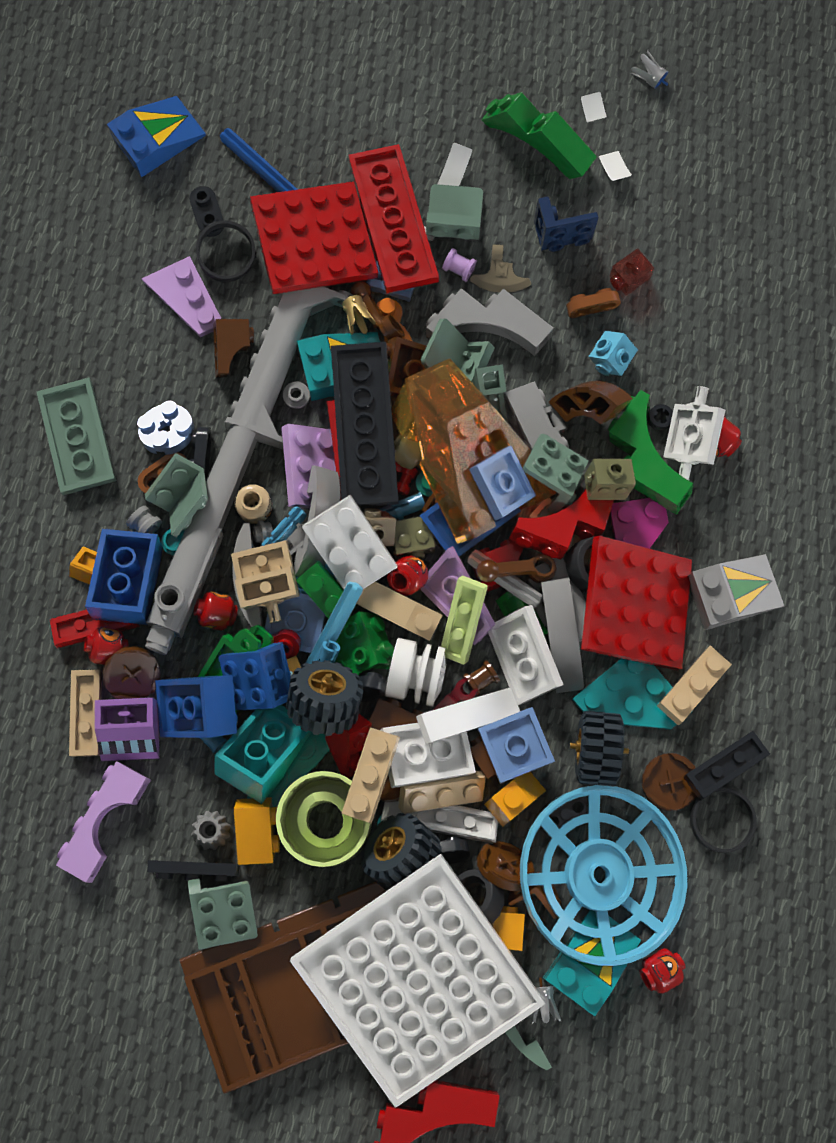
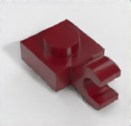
(457, 695)

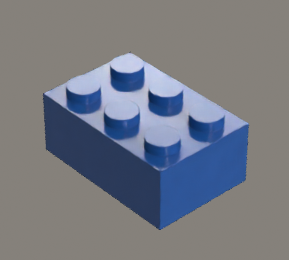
(124, 576)

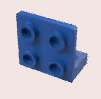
(258, 677)

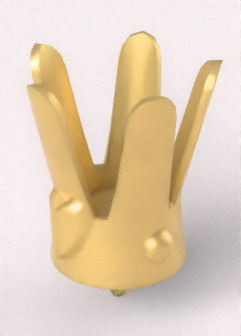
(356, 311)

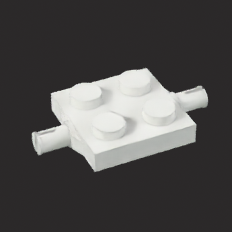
(694, 433)

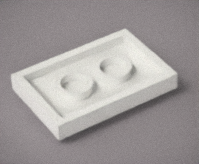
(349, 544)
(524, 655)
(422, 762)

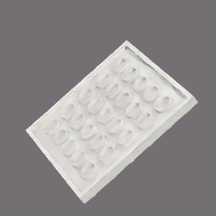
(417, 980)

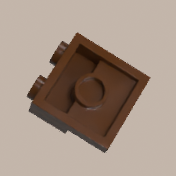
(403, 361)

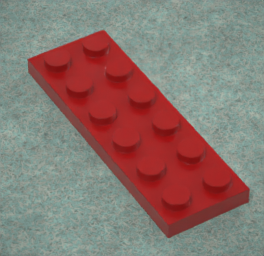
(393, 219)

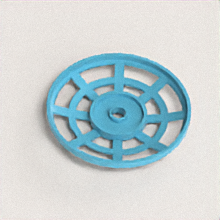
(618, 875)

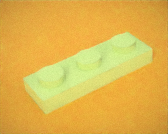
(463, 619)

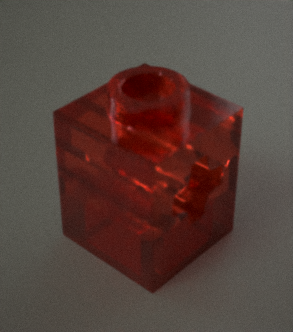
(632, 263)

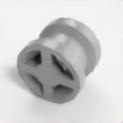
(143, 521)

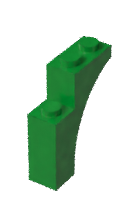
(544, 132)
(651, 472)

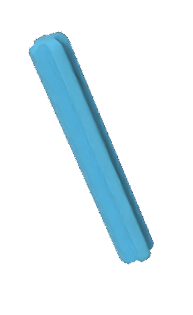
(337, 618)

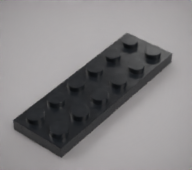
(364, 424)

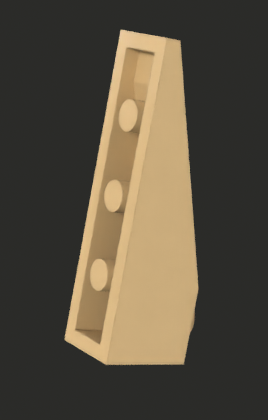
(399, 609)

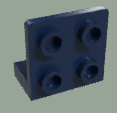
(556, 233)

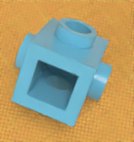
(613, 353)

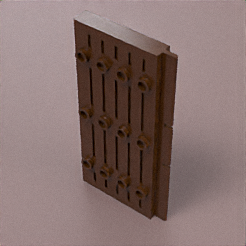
(254, 1001)

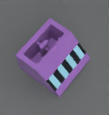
(127, 729)

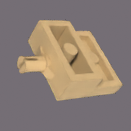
(265, 577)

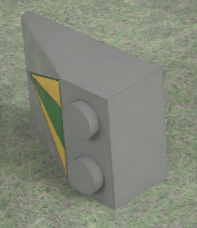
(734, 591)

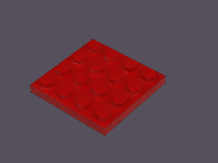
(313, 237)
(636, 603)

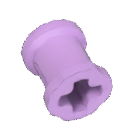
(459, 264)

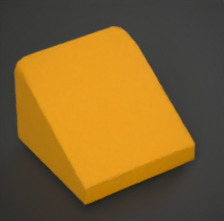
(82, 565)

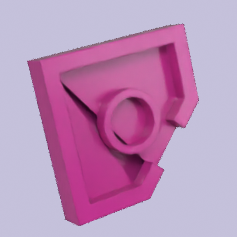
(638, 521)

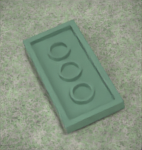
(76, 436)

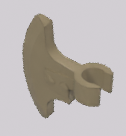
(500, 275)

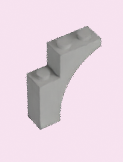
(500, 316)

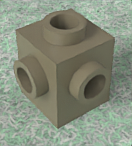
(383, 524)

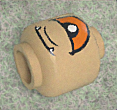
(249, 496)

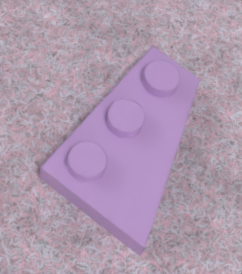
(185, 294)
(442, 585)

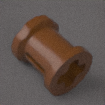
(482, 677)

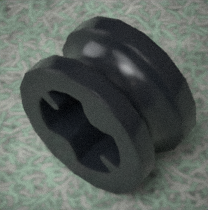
(663, 409)

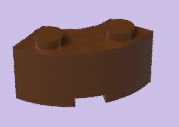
(592, 399)

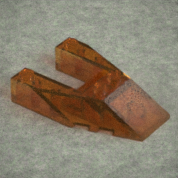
(454, 434)

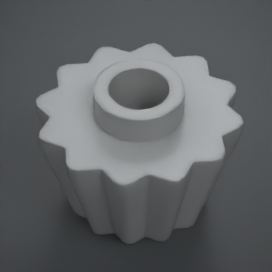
(203, 822)

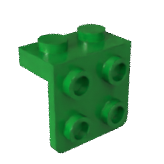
(364, 644)

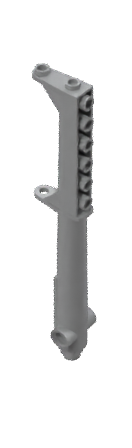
(246, 426)

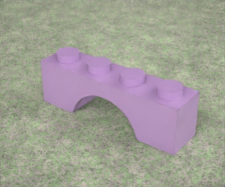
(83, 853)

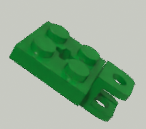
(243, 641)

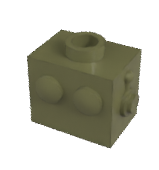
(609, 479)
(413, 539)

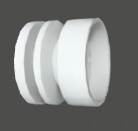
(415, 672)

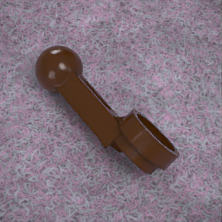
(386, 324)
(489, 570)

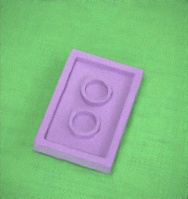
(303, 449)

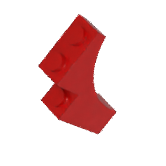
(554, 532)
(442, 1106)

